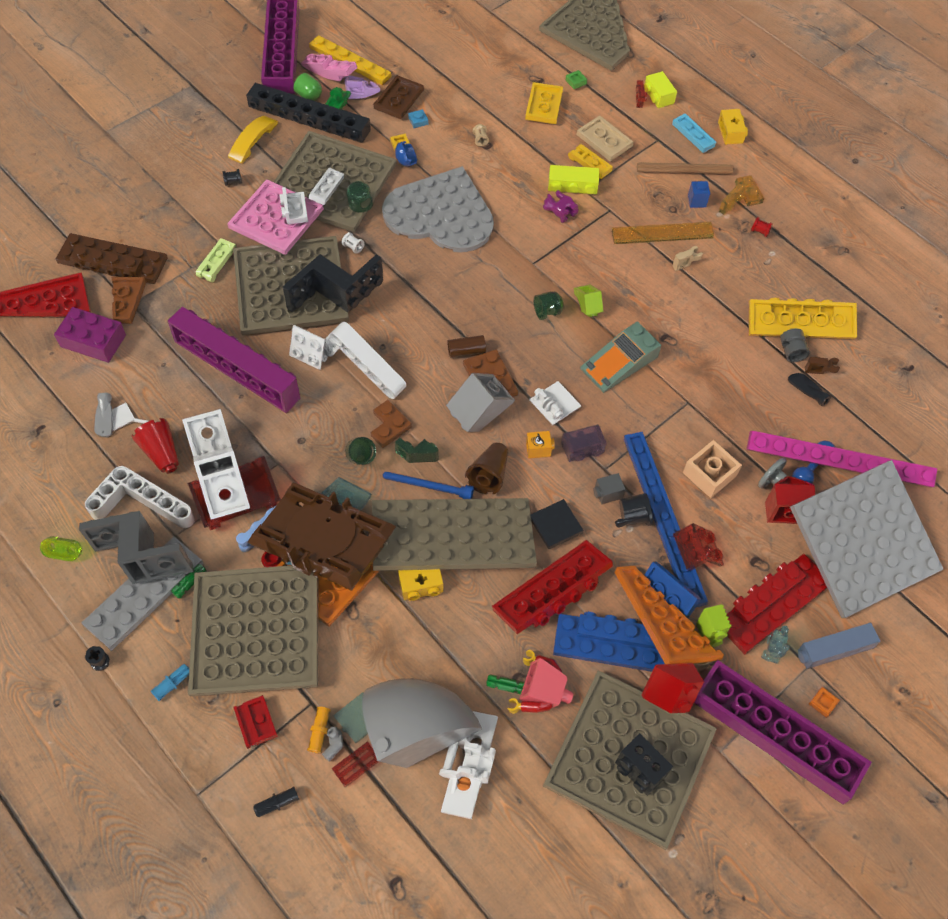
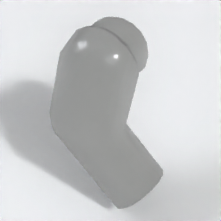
(335, 742)

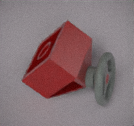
(785, 493)

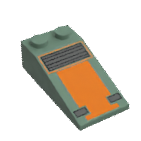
(622, 357)

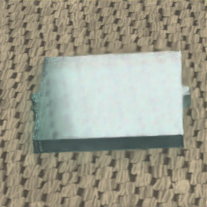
(352, 719)

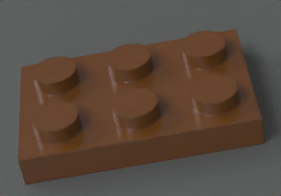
(398, 97)

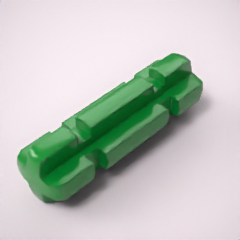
(187, 582)
(504, 684)

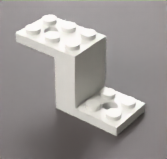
(215, 464)

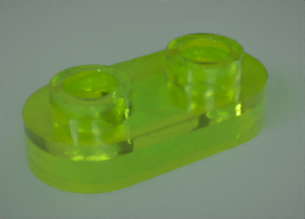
(62, 548)

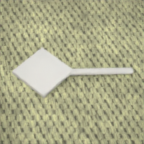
(123, 416)

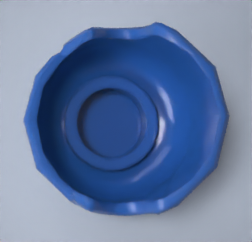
(405, 154)

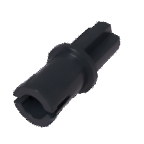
(275, 802)

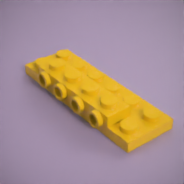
(815, 318)

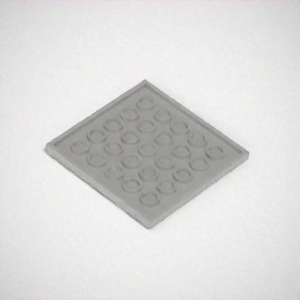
(866, 538)

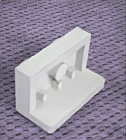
(294, 207)

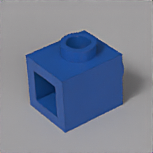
(698, 194)

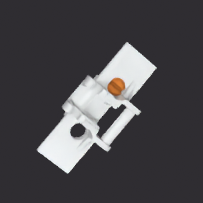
(475, 771)

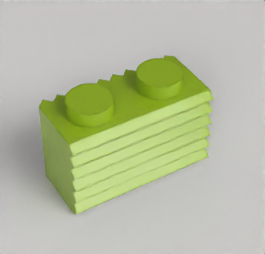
(714, 624)

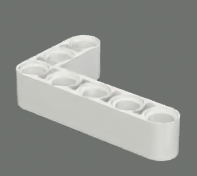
(365, 358)
(143, 494)

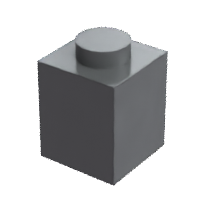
(609, 488)

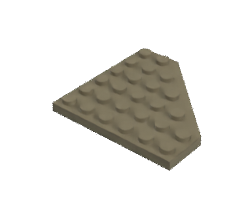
(591, 29)

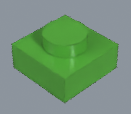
(576, 79)

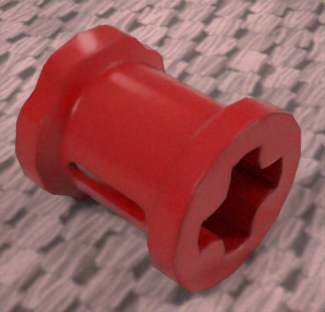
(761, 227)

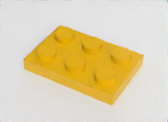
(544, 103)

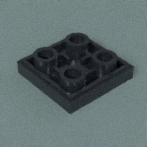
(556, 524)

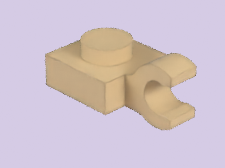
(685, 258)

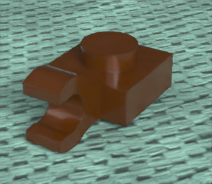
(819, 365)

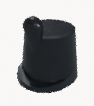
(635, 510)

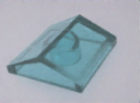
(344, 489)

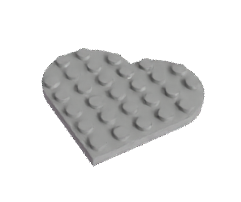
(440, 208)

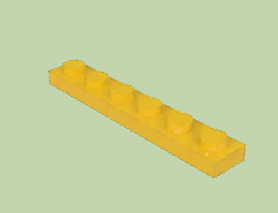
(339, 53)

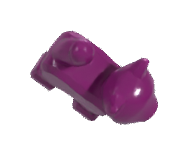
(562, 207)

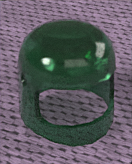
(356, 194)
(548, 304)
(360, 450)

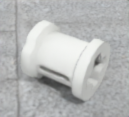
(353, 243)

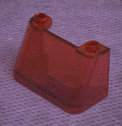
(258, 487)

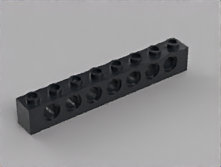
(308, 112)

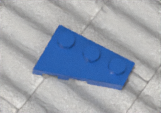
(672, 588)

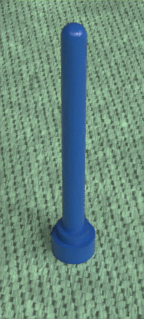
(464, 492)

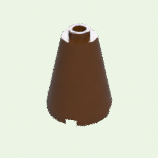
(488, 469)

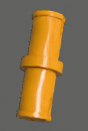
(318, 729)

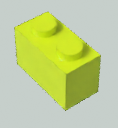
(660, 89)

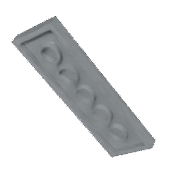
(132, 605)

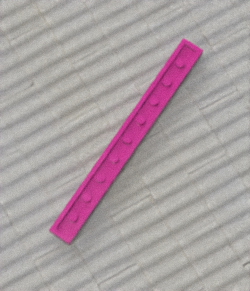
(836, 457)

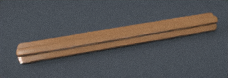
(685, 168)

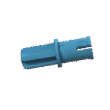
(170, 682)

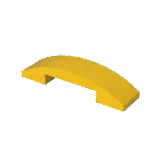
(249, 136)

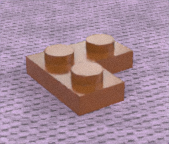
(393, 424)

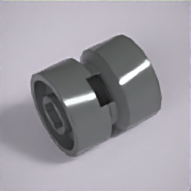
(794, 345)

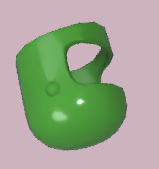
(307, 87)

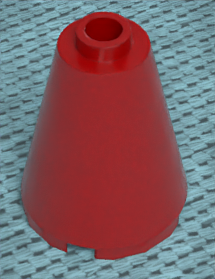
(158, 444)

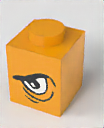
(539, 444)

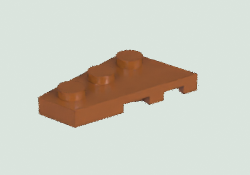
(127, 296)

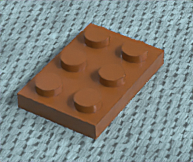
(491, 364)

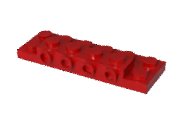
(553, 588)
(774, 602)

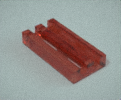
(350, 758)

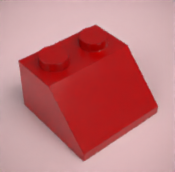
(673, 687)

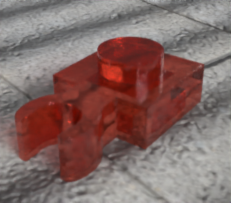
(641, 95)

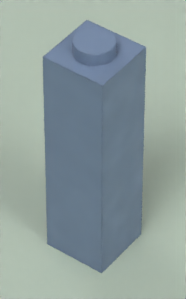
(838, 645)

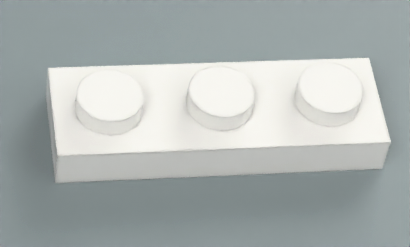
(326, 186)

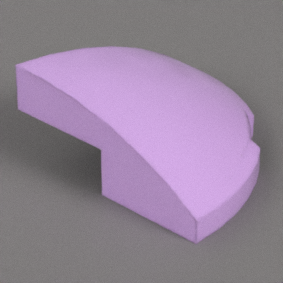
(359, 87)

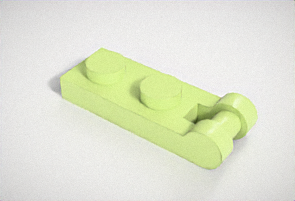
(215, 260)

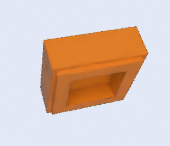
(824, 702)

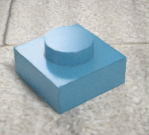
(418, 118)

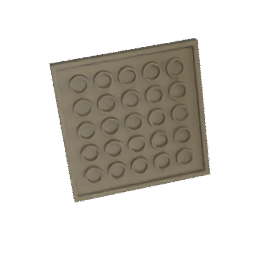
(319, 153)
(260, 284)
(253, 631)
(602, 728)

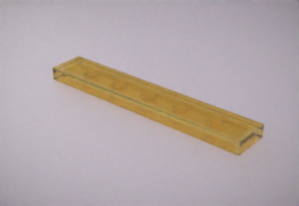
(663, 232)

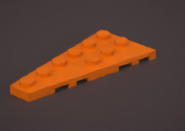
(666, 625)

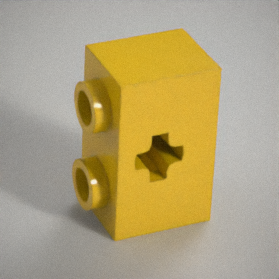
(732, 126)
(411, 586)

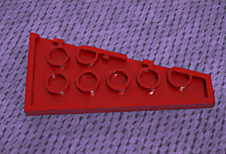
(46, 298)

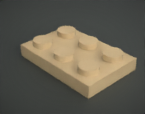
(605, 138)

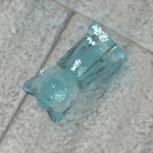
(776, 645)

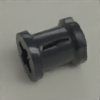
(232, 177)
(94, 652)

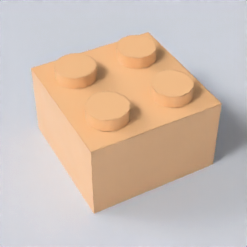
(712, 468)

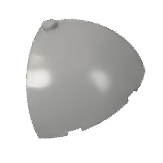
(414, 720)

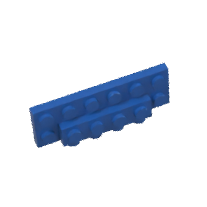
(606, 641)

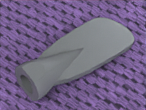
(104, 415)

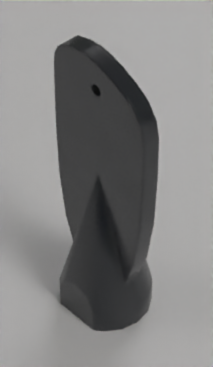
(809, 388)

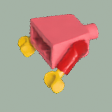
(543, 686)

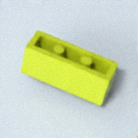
(573, 179)

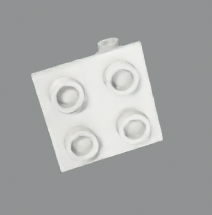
(307, 347)
(554, 402)

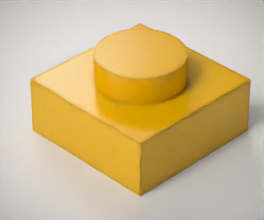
(397, 139)

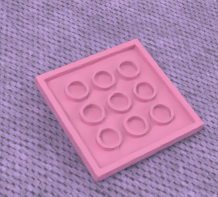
(263, 219)

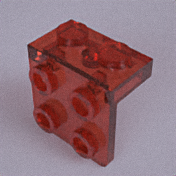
(698, 546)

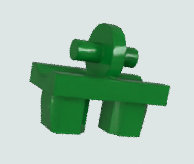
(338, 98)

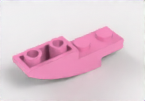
(327, 67)

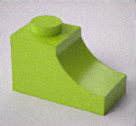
(589, 299)

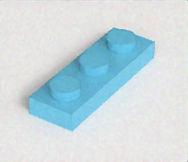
(694, 133)

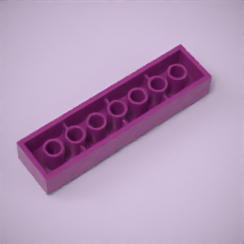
(280, 45)
(235, 359)
(782, 733)

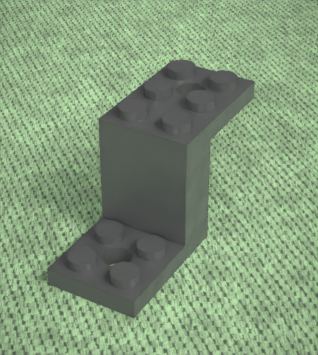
(136, 547)

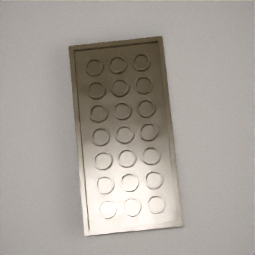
(456, 534)

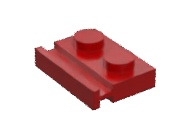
(255, 722)

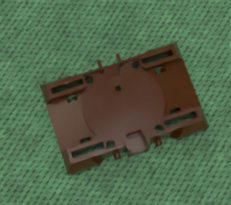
(322, 535)

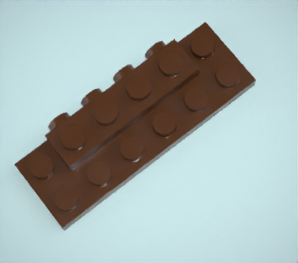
(111, 258)

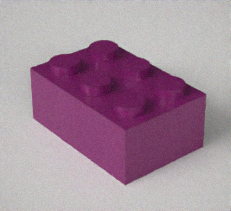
(90, 334)

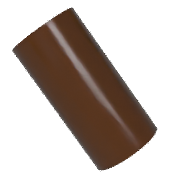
(466, 346)

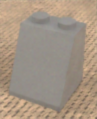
(479, 401)

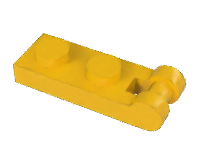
(589, 159)

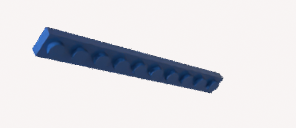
(661, 511)

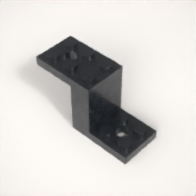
(333, 283)

